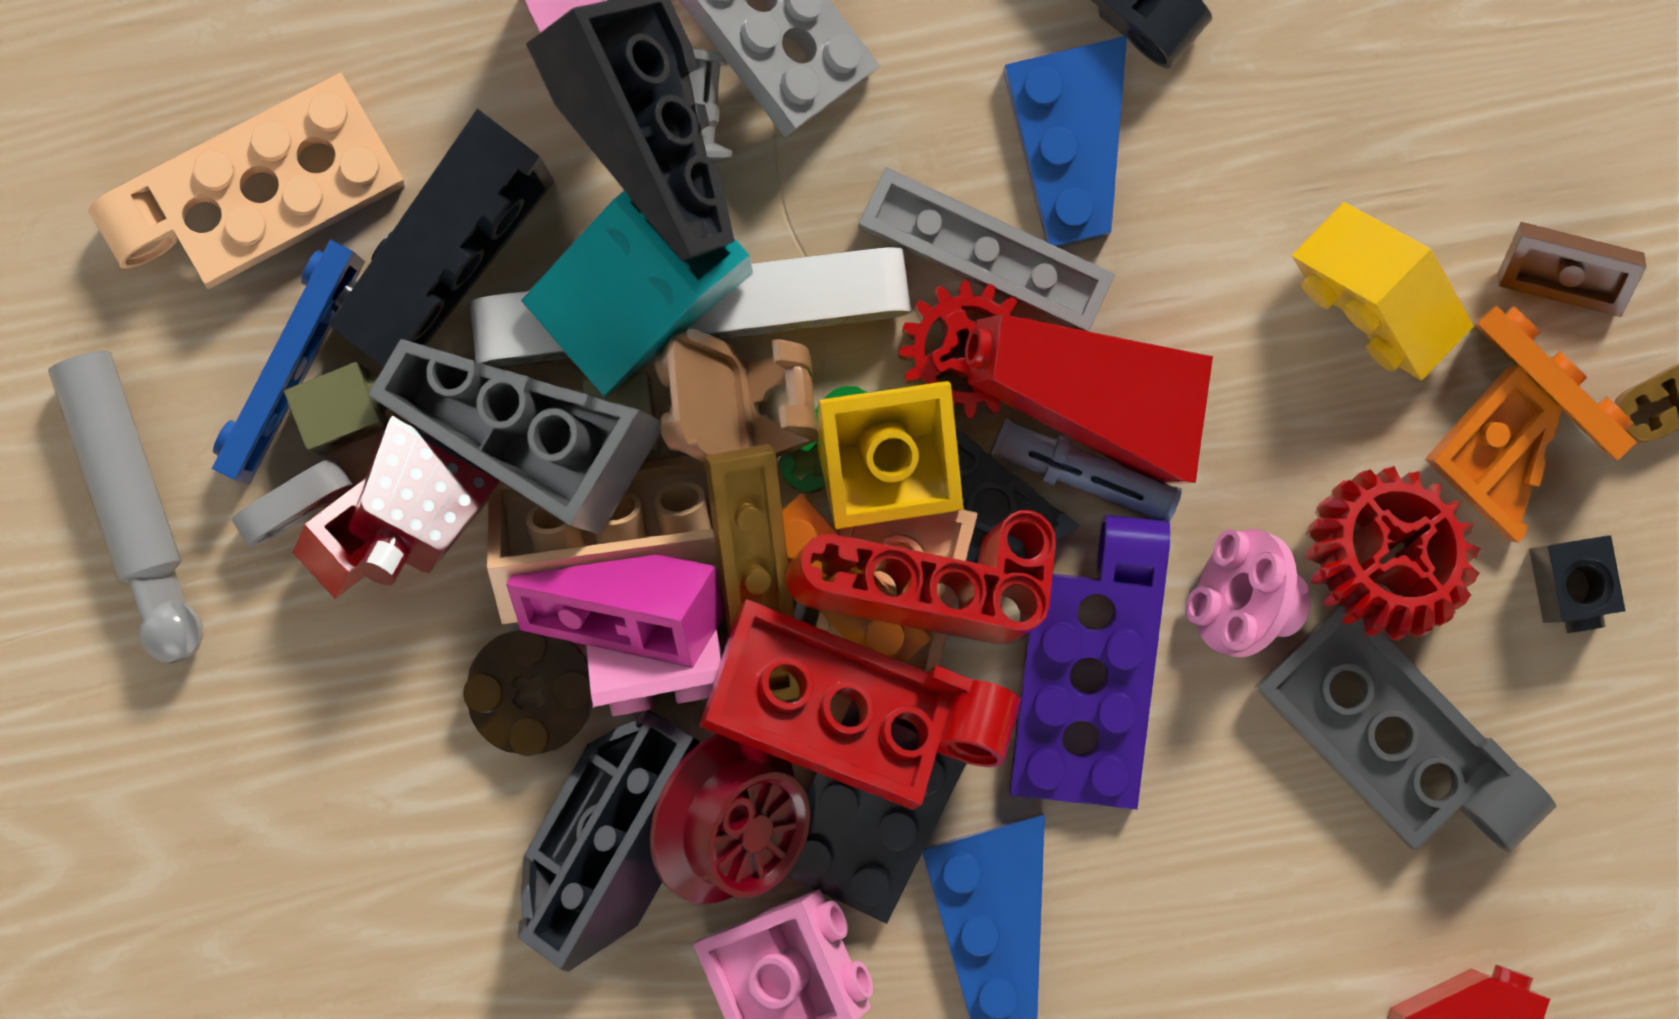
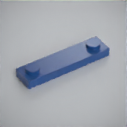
(245, 442)

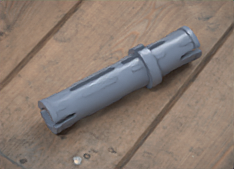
(1085, 471)

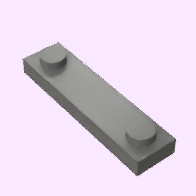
(986, 250)

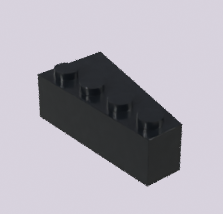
(443, 240)

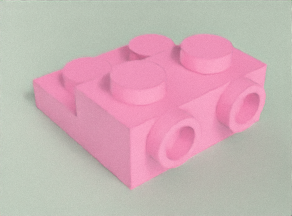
(787, 964)

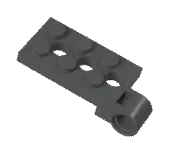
(1484, 778)

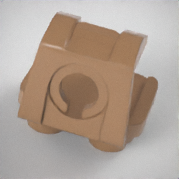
(720, 396)

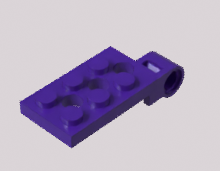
(1133, 576)

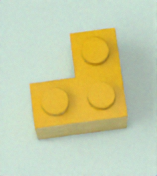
(1385, 288)

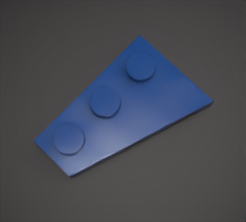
(1070, 136)
(992, 914)

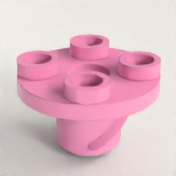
(1248, 594)

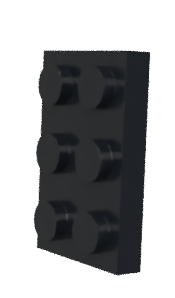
(866, 845)

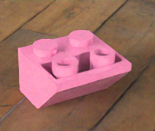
(632, 680)

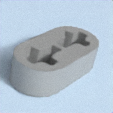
(292, 502)

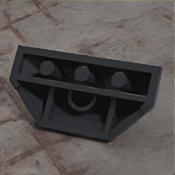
(592, 856)

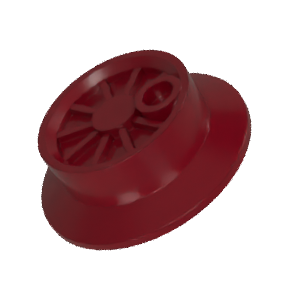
(728, 823)

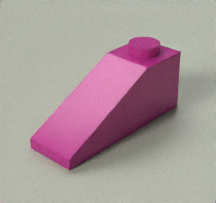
(629, 605)

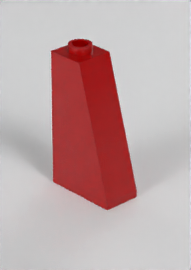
(1102, 390)

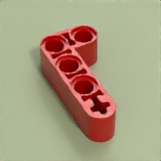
(919, 573)

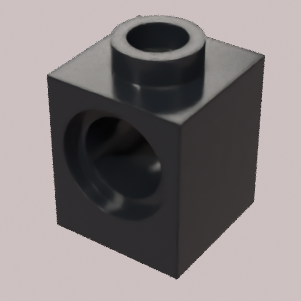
(1598, 563)

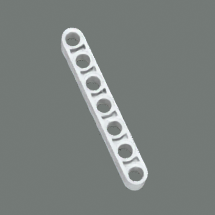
(772, 300)

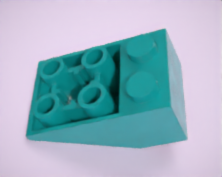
(627, 292)

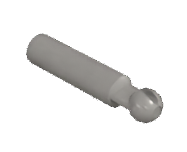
(126, 501)

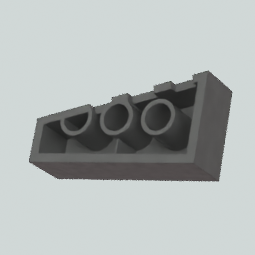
(538, 438)

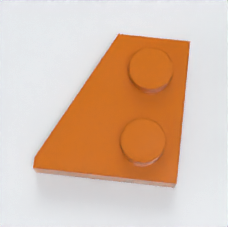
(1500, 450)

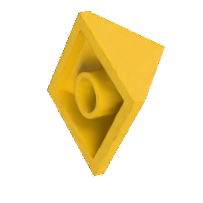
(890, 454)

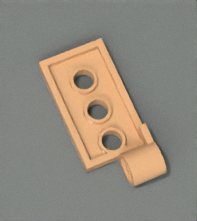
(150, 211)

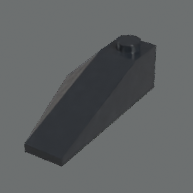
(629, 94)

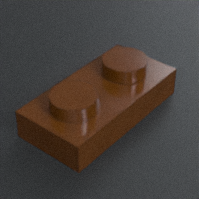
(1571, 269)

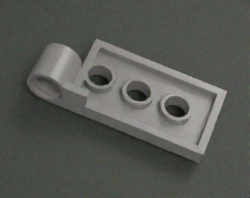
(754, 50)

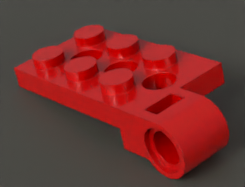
(950, 711)

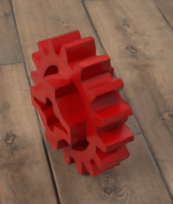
(954, 324)

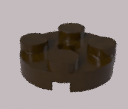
(492, 692)

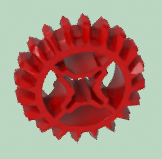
(1365, 515)

